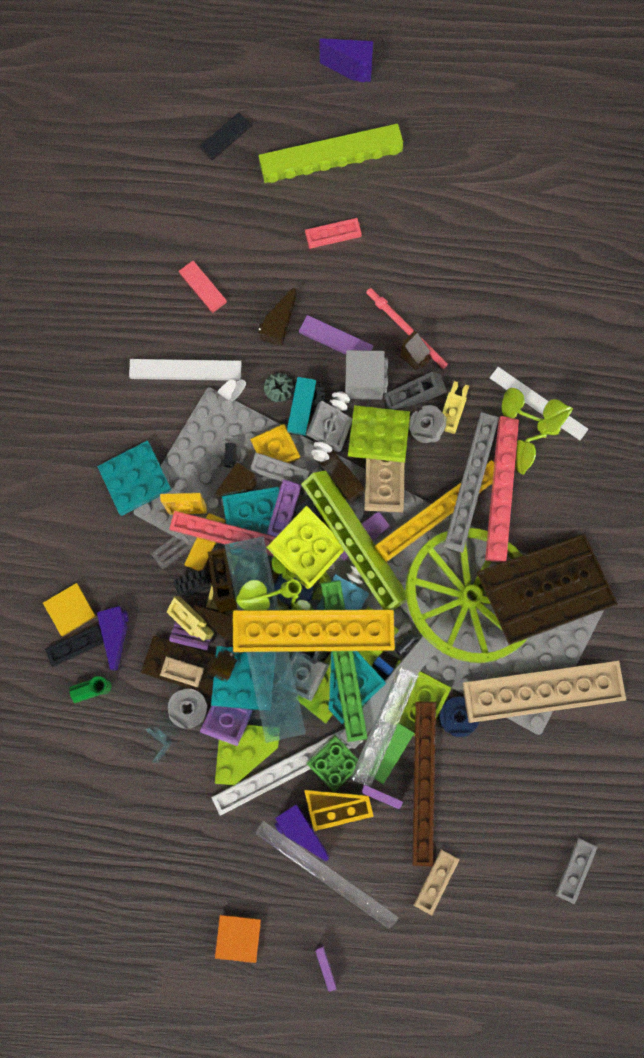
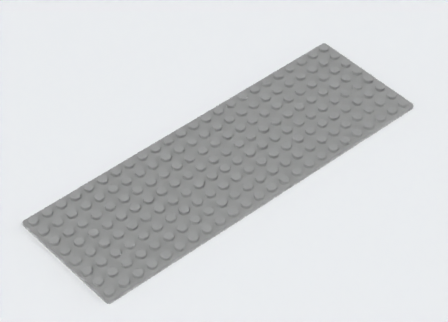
(197, 467)

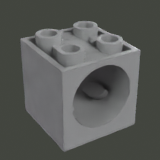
(366, 374)

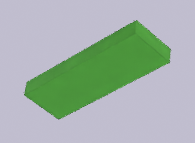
(397, 745)

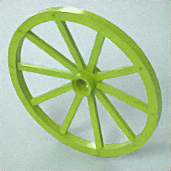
(463, 601)

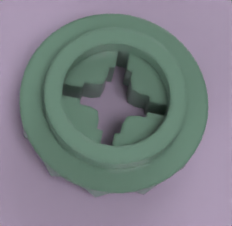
(275, 394)

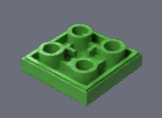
(333, 763)

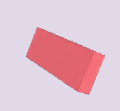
(333, 233)
(202, 286)

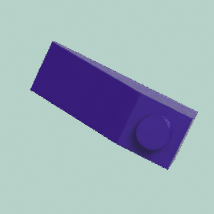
(113, 631)

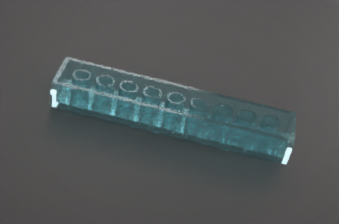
(269, 670)

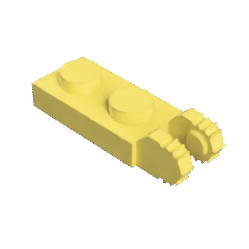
(454, 407)

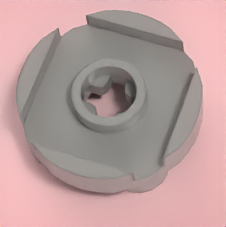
(434, 430)
(176, 709)

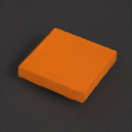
(238, 938)

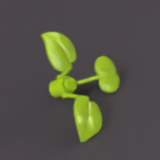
(555, 415)
(254, 593)

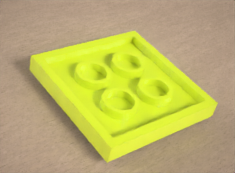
(306, 547)

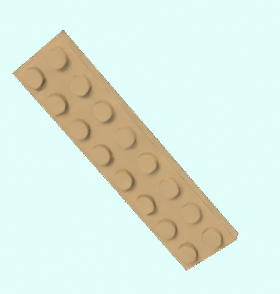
(543, 691)

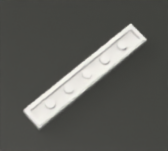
(185, 369)

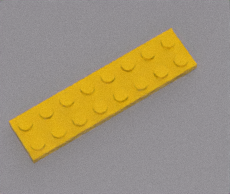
(313, 630)

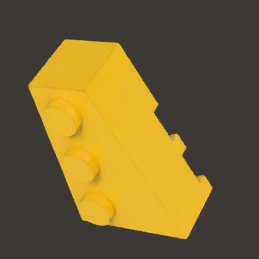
(334, 809)

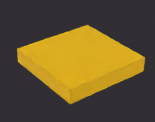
(276, 444)
(69, 609)

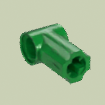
(89, 689)

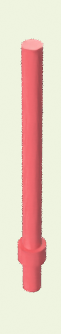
(381, 303)

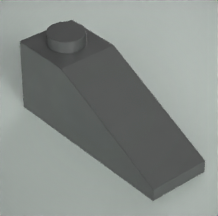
(416, 391)

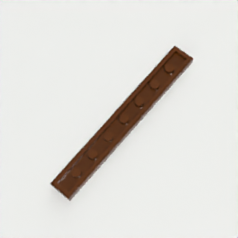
(424, 784)

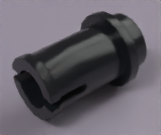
(229, 455)
(405, 643)

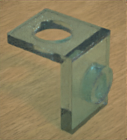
(160, 736)

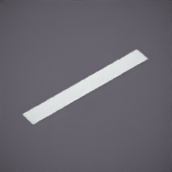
(536, 401)

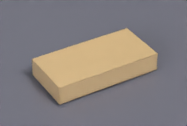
(182, 671)

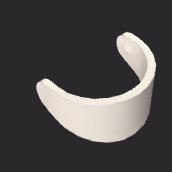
(232, 389)

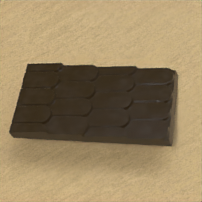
(546, 589)

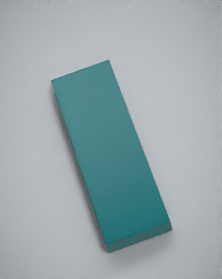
(301, 406)

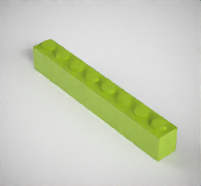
(331, 153)
(355, 540)

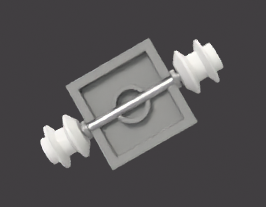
(329, 426)

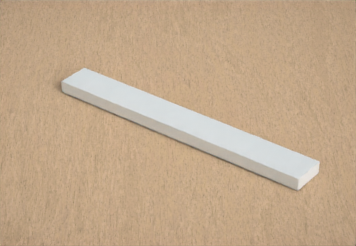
(268, 778)

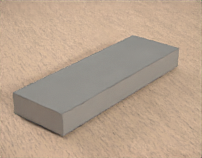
(278, 469)
(576, 871)

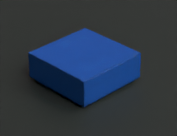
(383, 666)

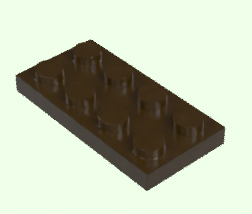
(161, 648)

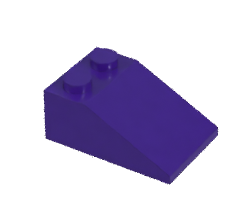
(348, 57)
(298, 829)

